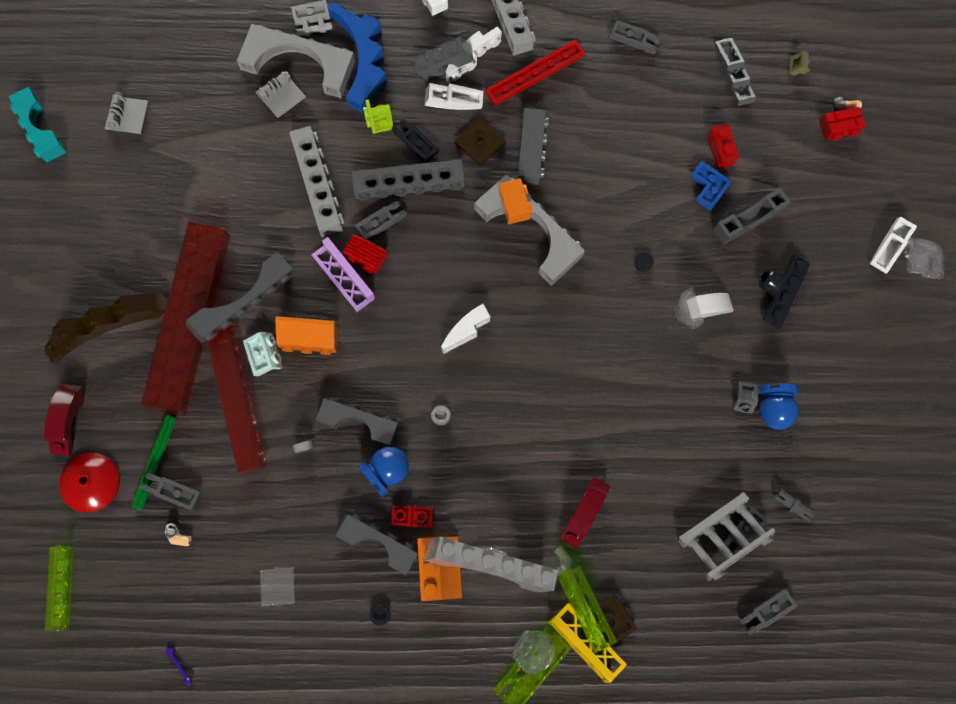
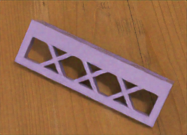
(348, 270)

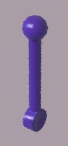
(170, 652)

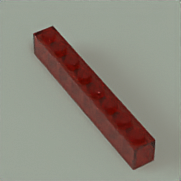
(236, 402)

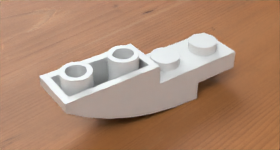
(479, 46)

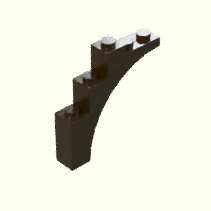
(98, 320)

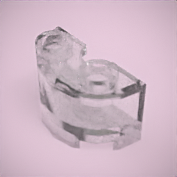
(682, 311)

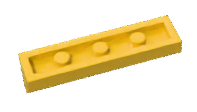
(584, 651)

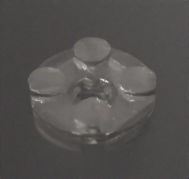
(537, 661)

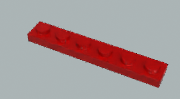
(535, 73)

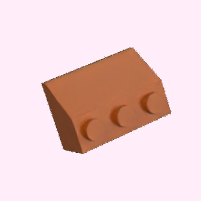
(306, 335)
(437, 581)

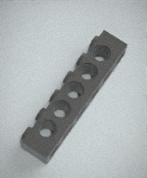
(399, 174)

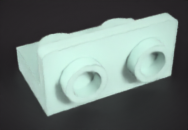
(262, 353)

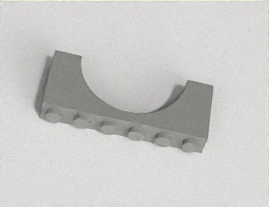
(266, 43)
(562, 248)
(457, 554)

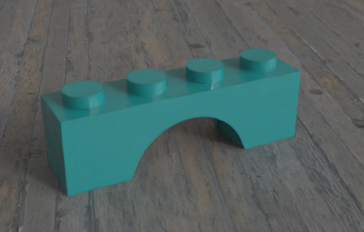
(28, 109)

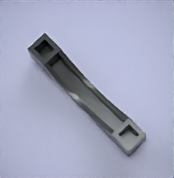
(210, 320)

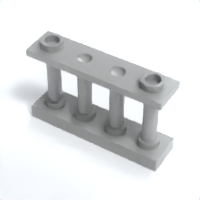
(723, 516)

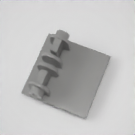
(280, 94)
(126, 114)

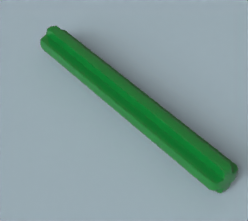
(154, 460)

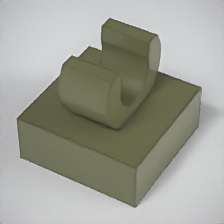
(799, 63)

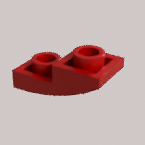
(412, 516)

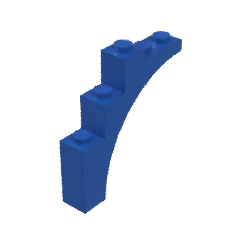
(369, 76)

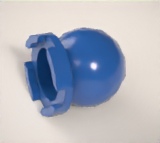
(779, 407)
(386, 468)

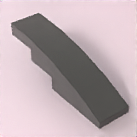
(734, 71)

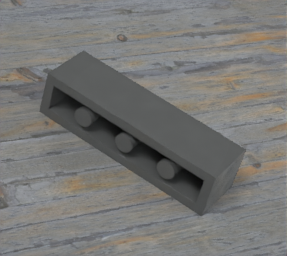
(532, 146)

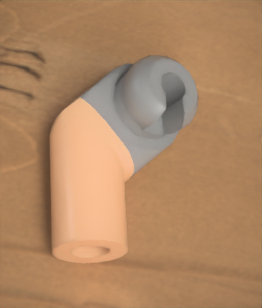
(839, 104)
(174, 536)

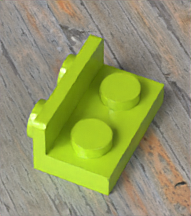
(378, 118)

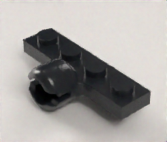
(782, 289)

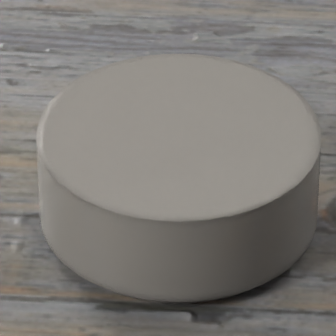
(440, 415)
(303, 446)

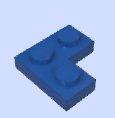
(714, 184)

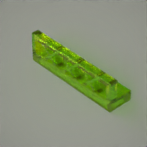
(59, 588)
(584, 611)
(524, 687)

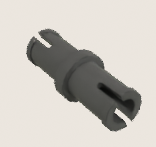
(794, 505)

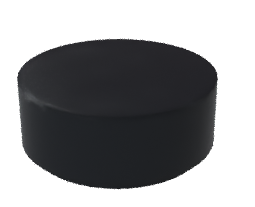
(644, 262)
(380, 614)

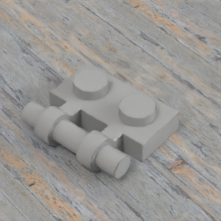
(311, 13)

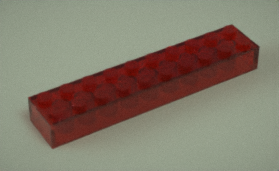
(177, 348)

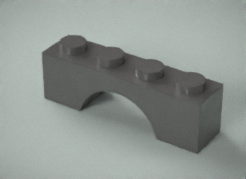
(738, 224)
(334, 414)
(355, 531)

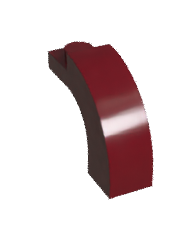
(60, 418)
(585, 513)

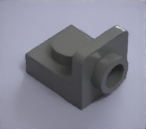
(746, 397)

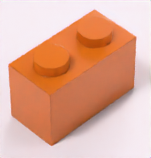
(514, 201)

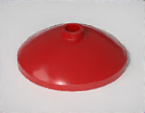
(101, 483)

